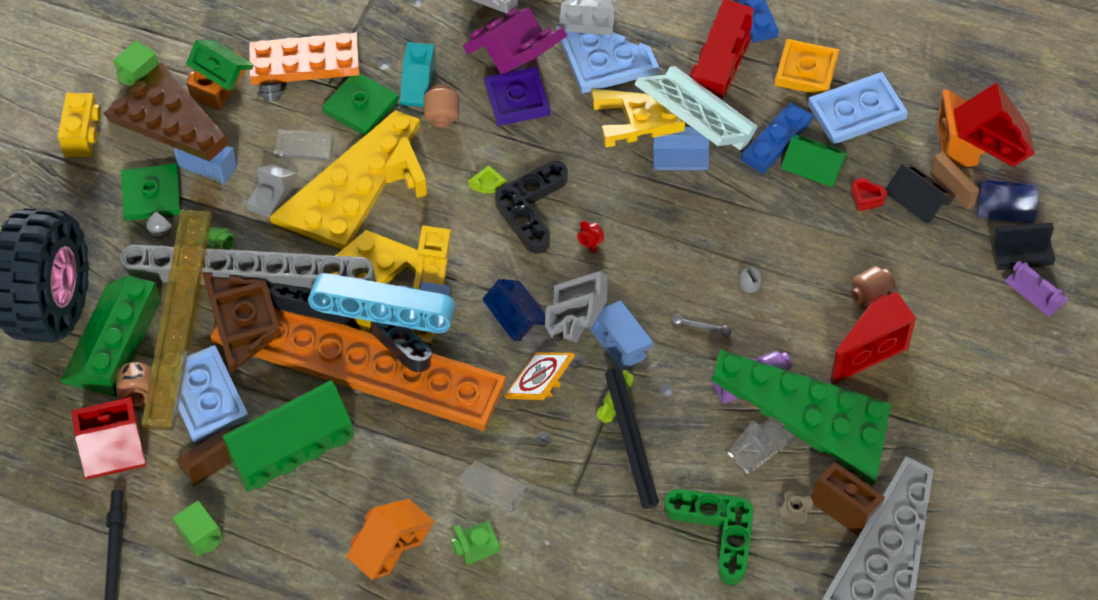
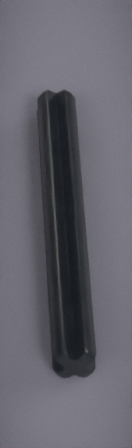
(632, 438)

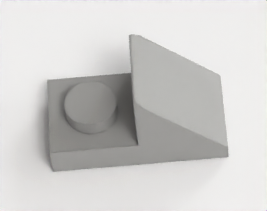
(271, 189)

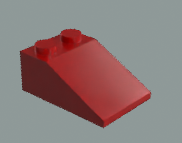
(878, 335)

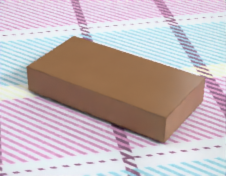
(954, 180)

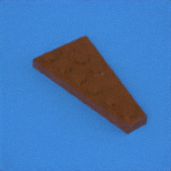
(167, 113)

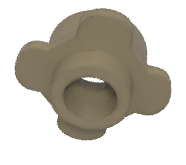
(792, 515)

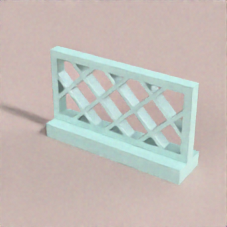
(699, 108)

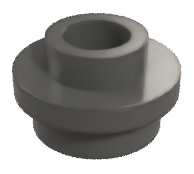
(270, 92)

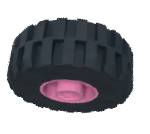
(42, 274)

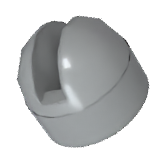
(157, 225)
(745, 281)

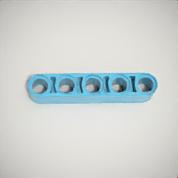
(382, 303)

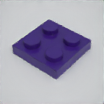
(517, 96)

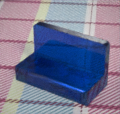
(1008, 200)
(514, 308)

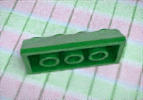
(112, 334)
(288, 436)

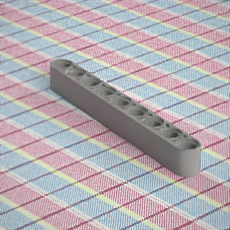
(237, 261)

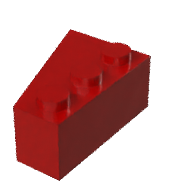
(995, 126)

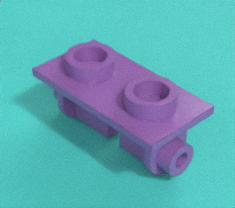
(1036, 289)

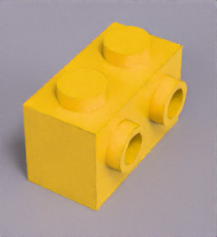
(79, 124)

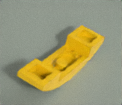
(432, 263)

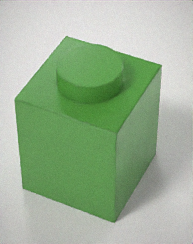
(134, 63)
(197, 529)

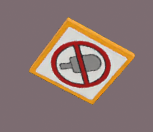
(539, 376)

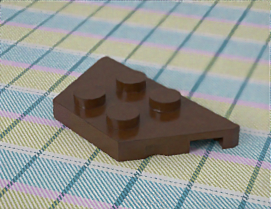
(242, 316)

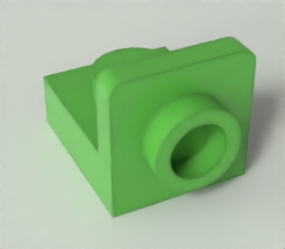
(475, 542)

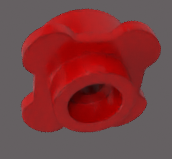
(590, 235)

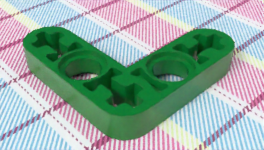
(724, 518)

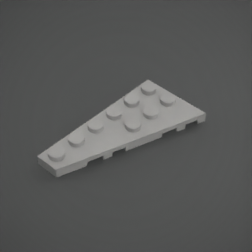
(890, 545)

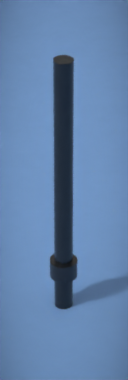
(115, 522)

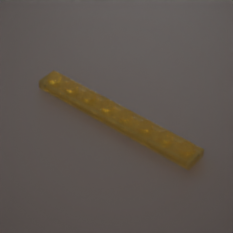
(176, 321)

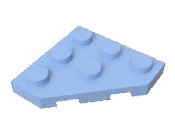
(606, 60)

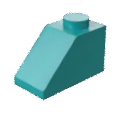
(417, 73)

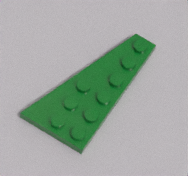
(818, 413)

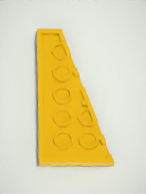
(343, 194)

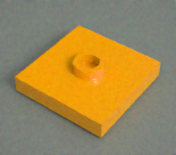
(806, 67)

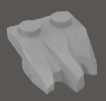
(587, 16)
(576, 305)

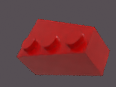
(724, 48)

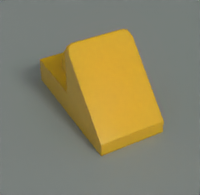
(405, 166)

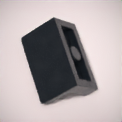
(918, 192)
(1024, 244)

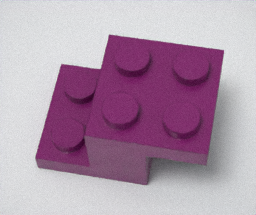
(514, 39)

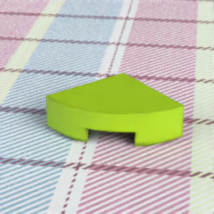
(487, 181)

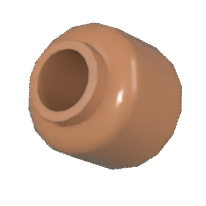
(441, 105)

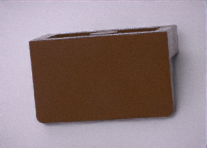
(205, 458)
(846, 498)

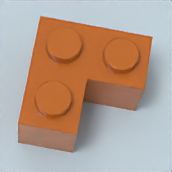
(386, 535)

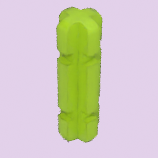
(607, 412)

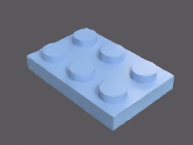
(857, 108)
(209, 396)

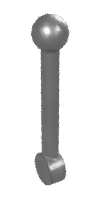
(677, 321)

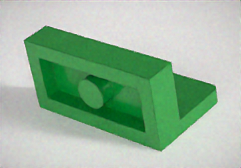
(217, 62)
(814, 160)

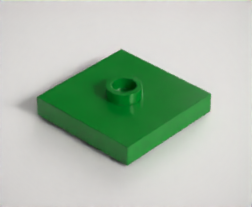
(360, 103)
(150, 191)

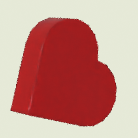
(867, 195)

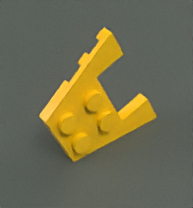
(642, 115)
(385, 255)

